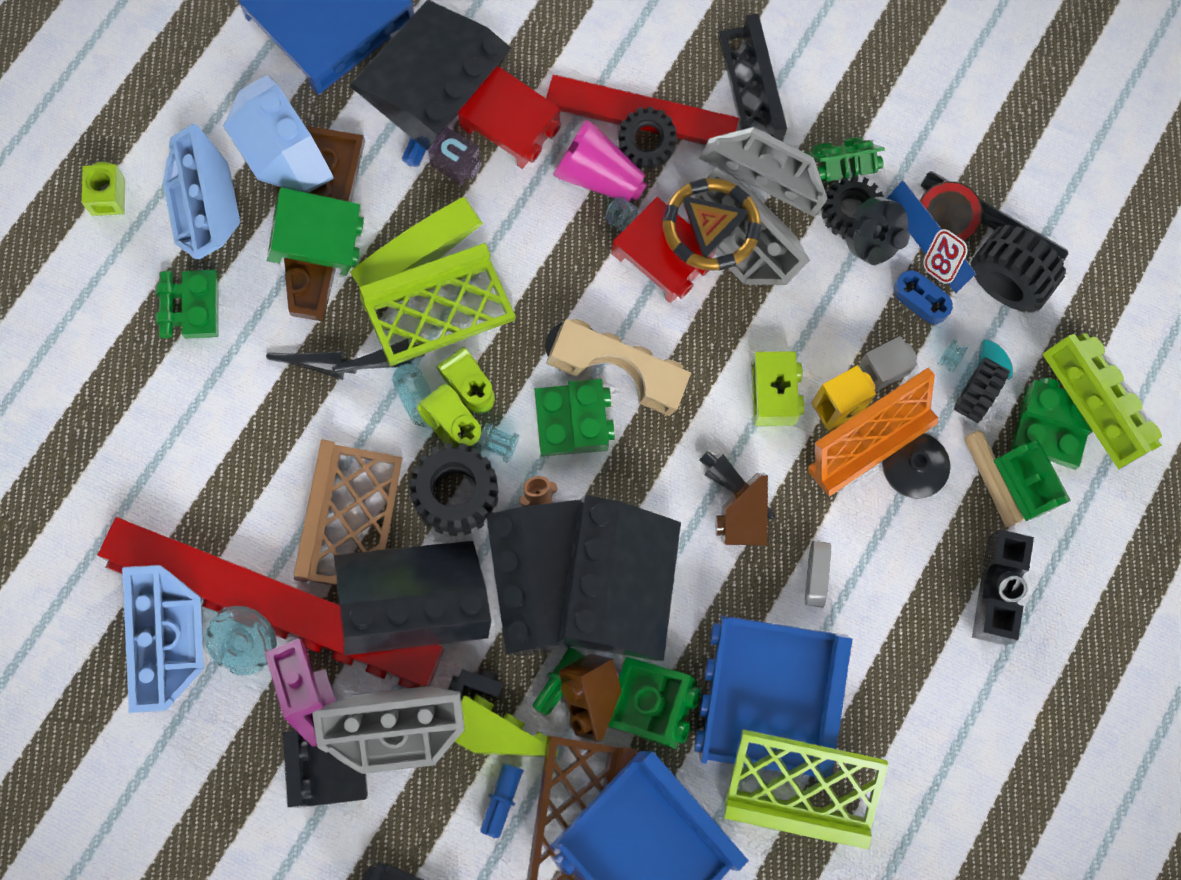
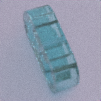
(408, 398)

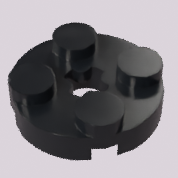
(892, 234)

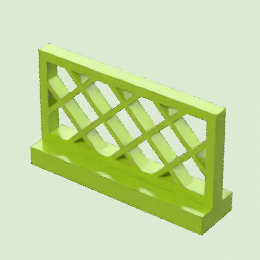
(427, 278)
(792, 815)

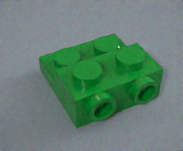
(573, 418)
(1055, 421)
(654, 703)

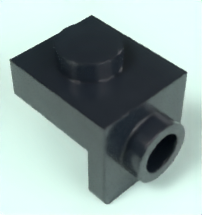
(482, 682)

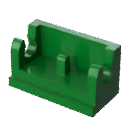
(1032, 480)

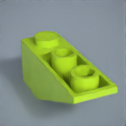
(493, 735)

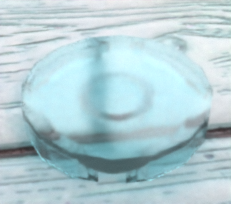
(240, 639)

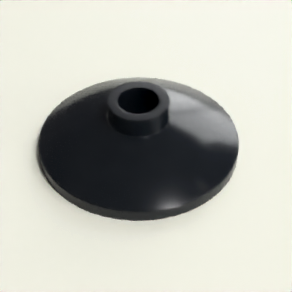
(914, 480)

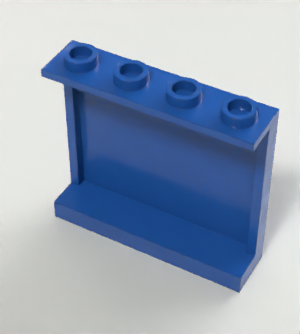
(328, 35)
(772, 684)
(645, 830)

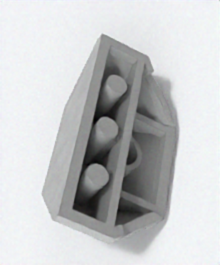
(769, 167)
(778, 252)
(390, 728)

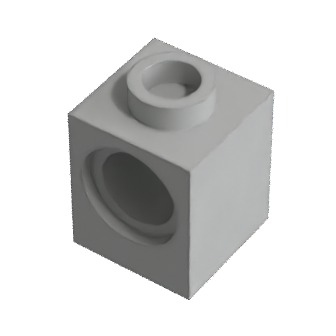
(889, 362)

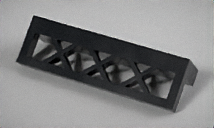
(763, 76)

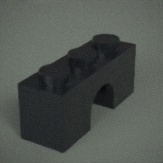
(994, 617)

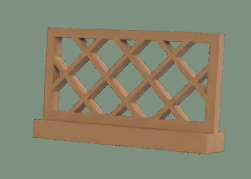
(320, 501)

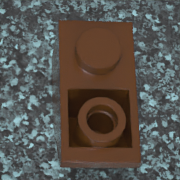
(590, 694)

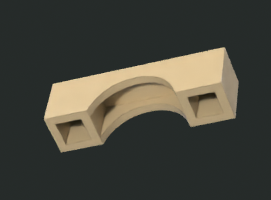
(657, 381)

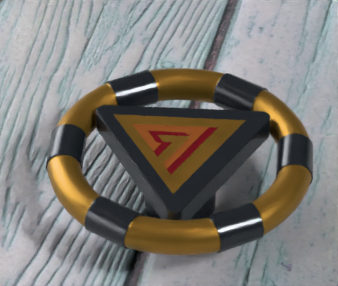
(711, 223)

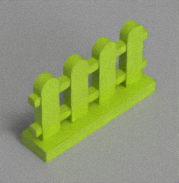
(1102, 399)

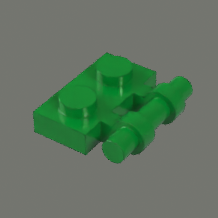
(199, 304)

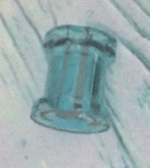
(497, 442)

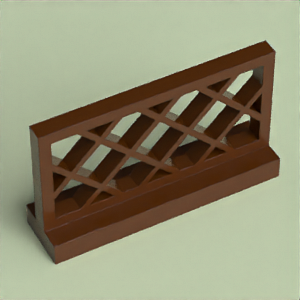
(616, 760)

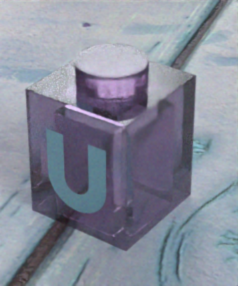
(455, 156)

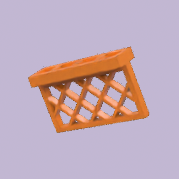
(874, 434)

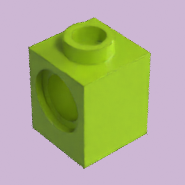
(105, 202)

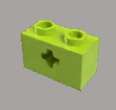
(768, 405)

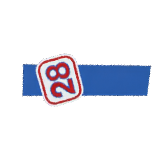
(942, 248)

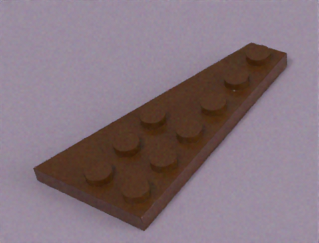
(310, 283)

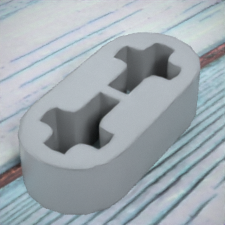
(818, 574)

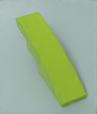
(420, 243)

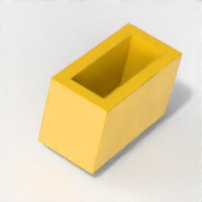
(843, 397)

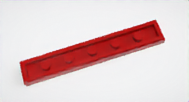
(614, 105)

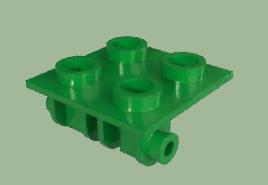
(835, 161)

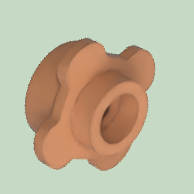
(538, 491)

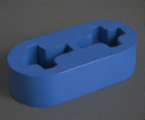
(922, 297)

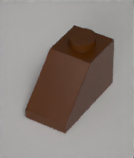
(745, 514)

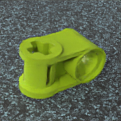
(465, 377)
(448, 414)

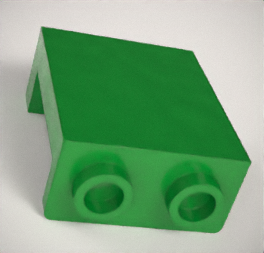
(315, 230)

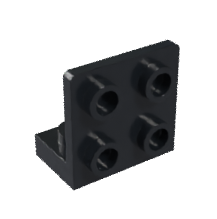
(318, 776)

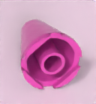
(600, 166)

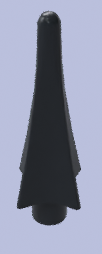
(375, 359)
(317, 362)
(725, 474)

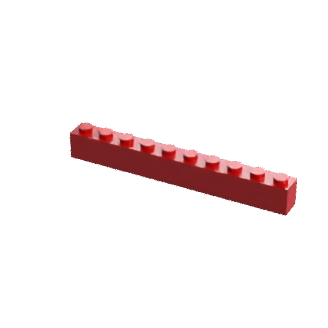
(285, 607)

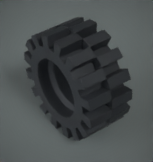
(655, 119)
(840, 192)
(981, 390)

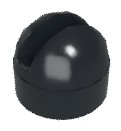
(1017, 587)

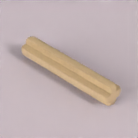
(992, 478)

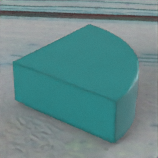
(995, 353)

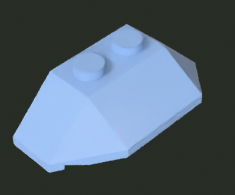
(275, 138)
(199, 193)
(160, 637)

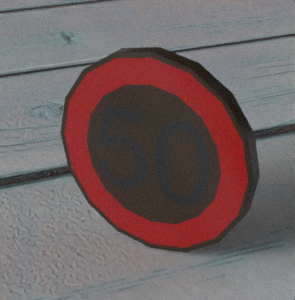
(954, 208)

